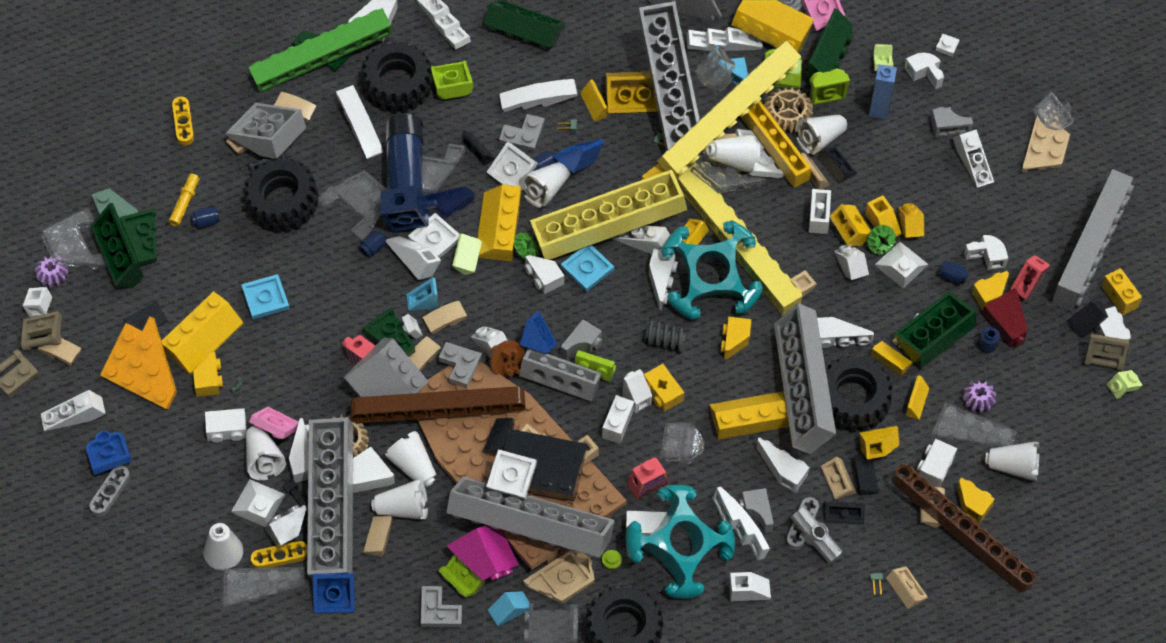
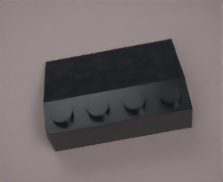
(557, 465)

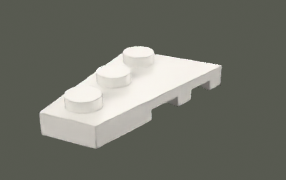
(765, 166)

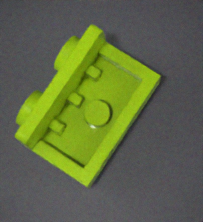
(596, 363)
(461, 577)

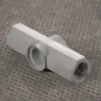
(823, 542)

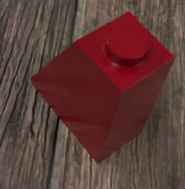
(1008, 318)

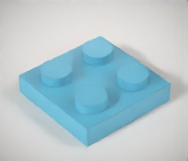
(587, 267)
(265, 296)

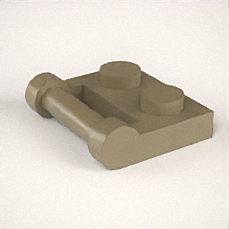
(39, 326)
(1106, 347)
(18, 376)

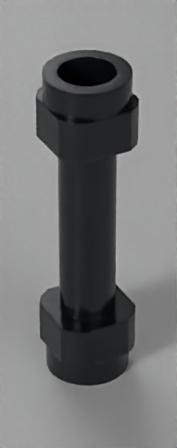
(292, 488)

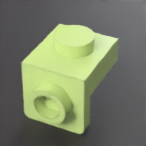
(882, 55)
(1123, 383)

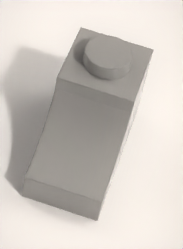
(947, 123)
(583, 338)
(757, 507)

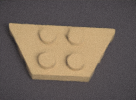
(1045, 148)
(563, 577)

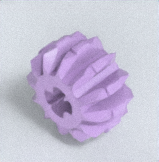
(50, 273)
(972, 399)

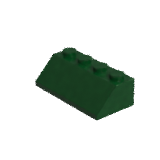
(523, 23)
(831, 45)
(116, 248)
(936, 329)

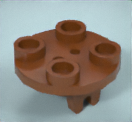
(507, 350)

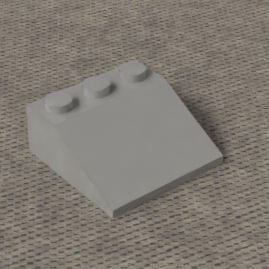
(268, 129)
(385, 372)

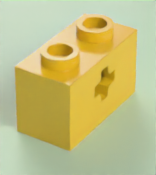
(850, 225)
(1121, 291)
(664, 388)

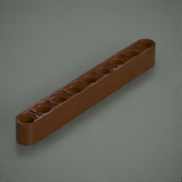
(437, 404)
(968, 536)

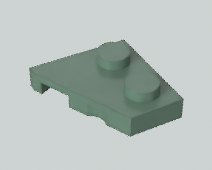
(108, 196)

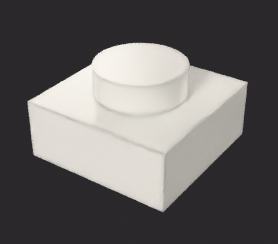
(947, 45)
(411, 326)

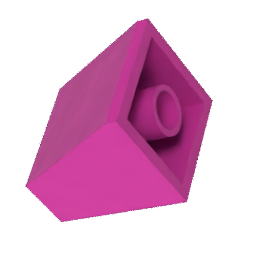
(485, 552)

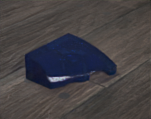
(451, 199)

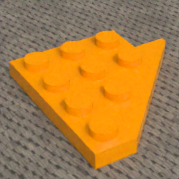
(141, 364)

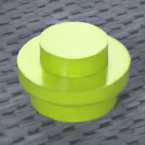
(611, 559)

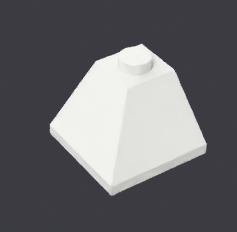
(901, 264)
(258, 503)

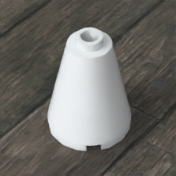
(819, 132)
(735, 152)
(544, 183)
(262, 455)
(412, 459)
(1016, 460)
(403, 501)
(222, 548)

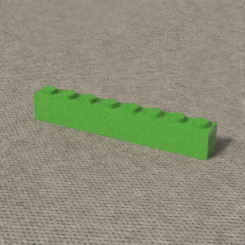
(320, 50)

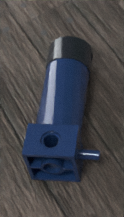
(403, 201)

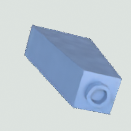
(882, 91)

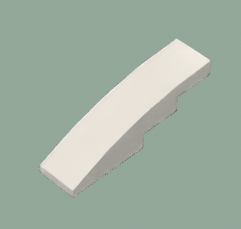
(445, 22)
(730, 39)
(536, 94)
(359, 122)
(741, 522)

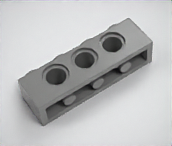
(560, 374)

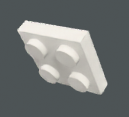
(511, 165)
(437, 235)
(511, 474)

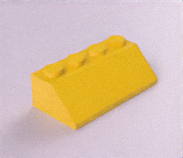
(773, 22)
(630, 92)
(499, 222)
(201, 332)
(750, 415)

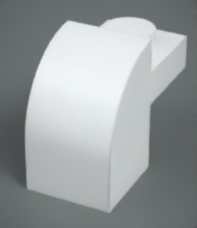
(925, 65)
(991, 249)

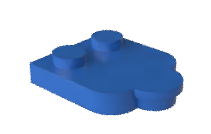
(107, 451)

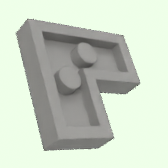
(527, 136)
(464, 360)
(434, 613)

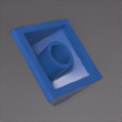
(579, 155)
(537, 334)
(333, 592)

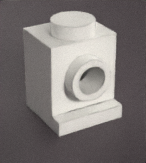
(37, 301)

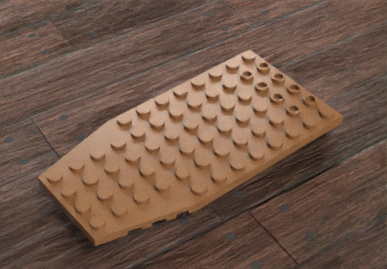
(460, 446)

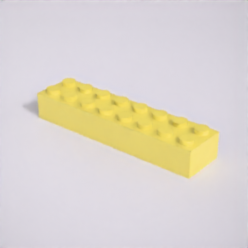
(608, 215)

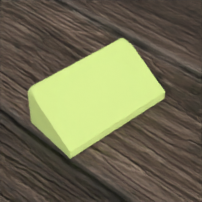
(466, 254)

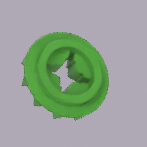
(874, 241)
(520, 243)

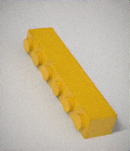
(777, 144)

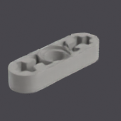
(109, 499)
(794, 528)

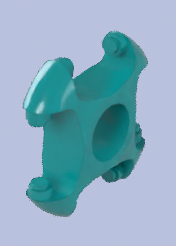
(726, 253)
(660, 546)

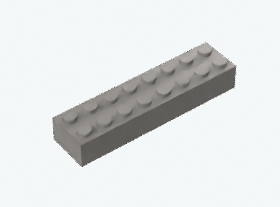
(668, 70)
(1093, 241)
(804, 379)
(330, 496)
(531, 517)

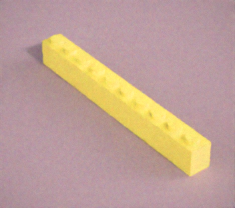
(729, 108)
(755, 260)

